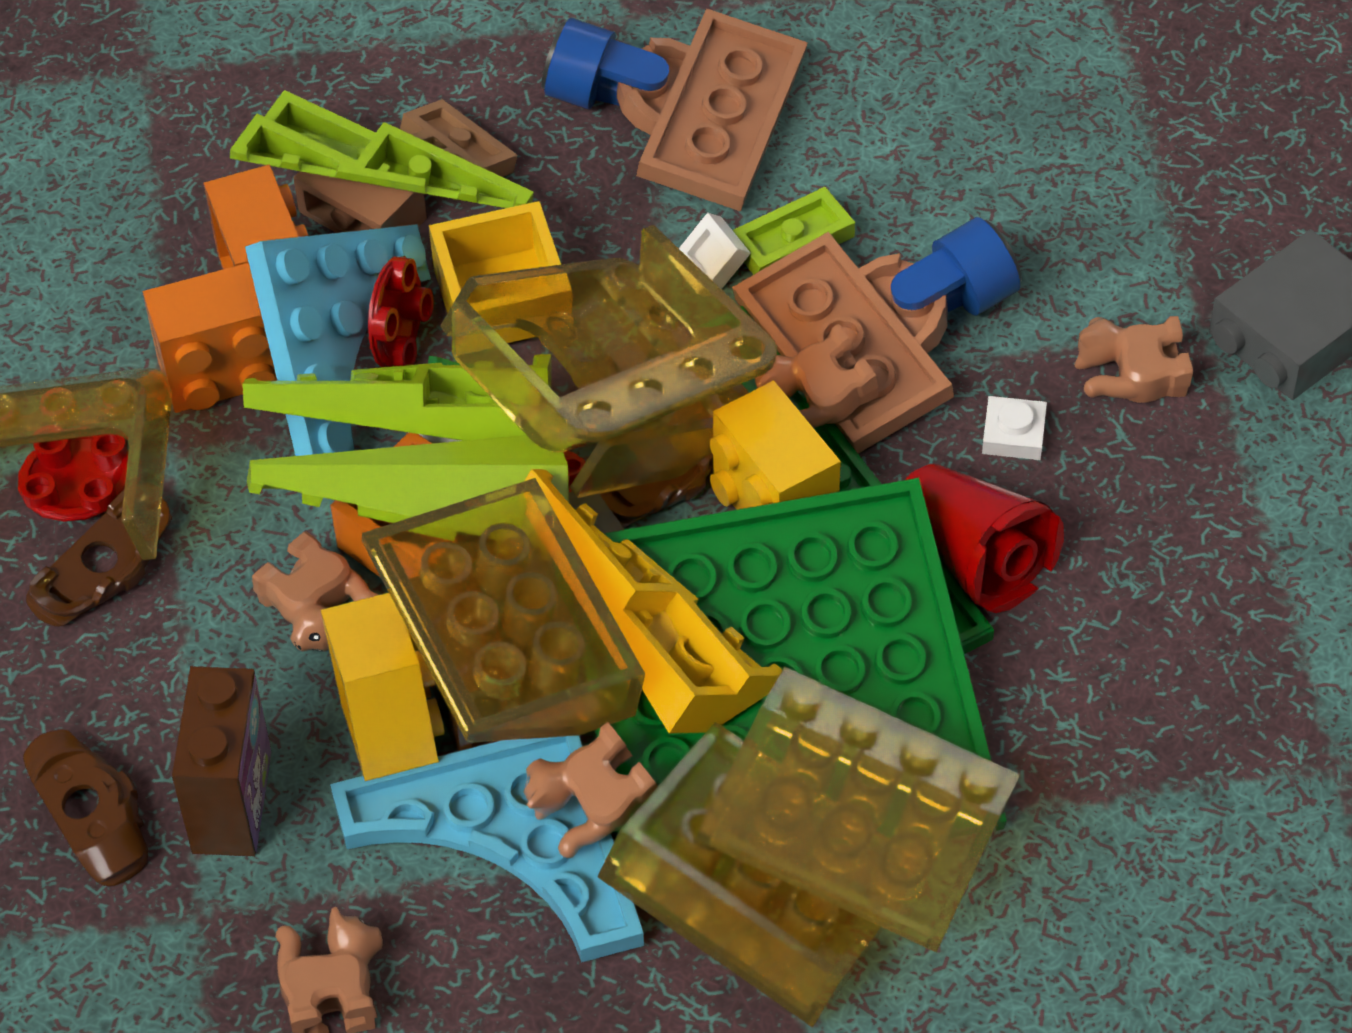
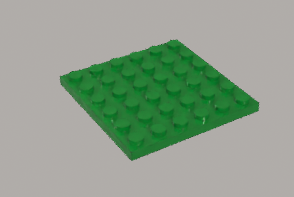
(830, 590)

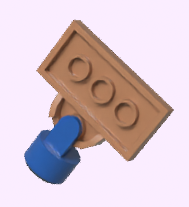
(701, 102)
(888, 311)

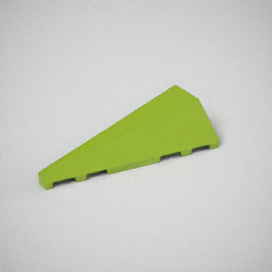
(319, 142)
(406, 398)
(409, 479)

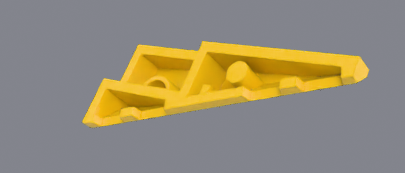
(688, 664)

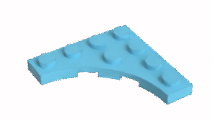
(316, 310)
(479, 807)

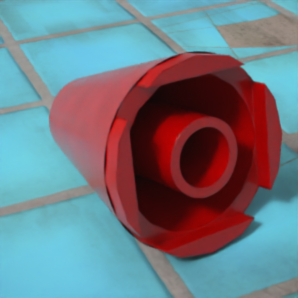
(989, 536)

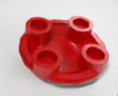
(396, 312)
(74, 476)

